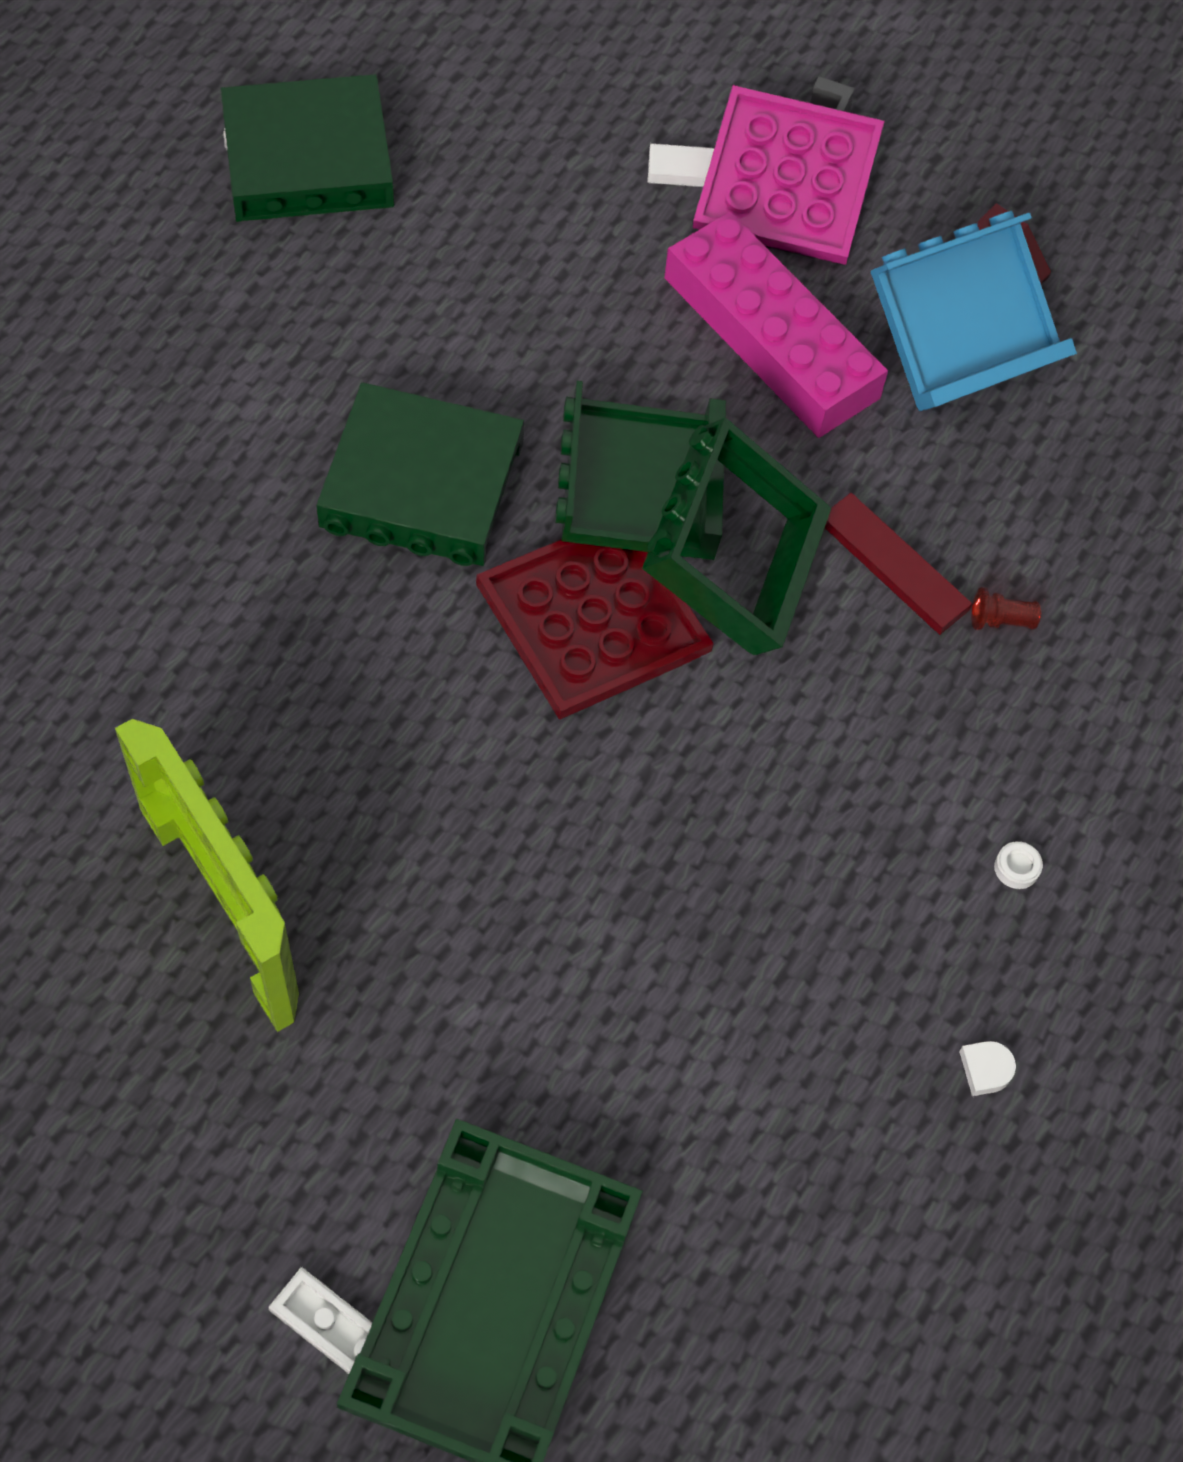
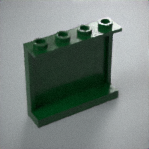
(307, 147)
(625, 471)
(419, 474)

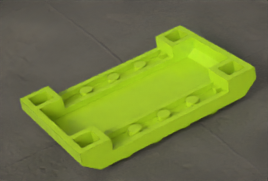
(178, 808)

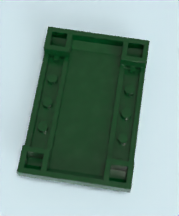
(491, 1300)

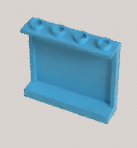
(968, 311)

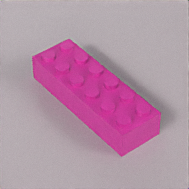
(775, 324)

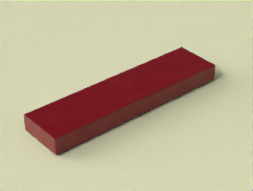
(896, 564)

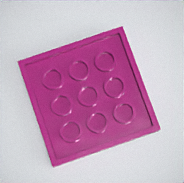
(790, 173)

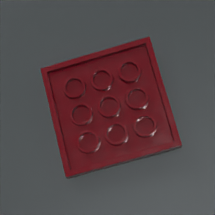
(590, 621)

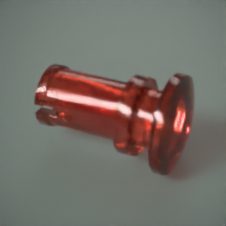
(998, 611)

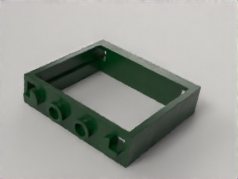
(793, 557)

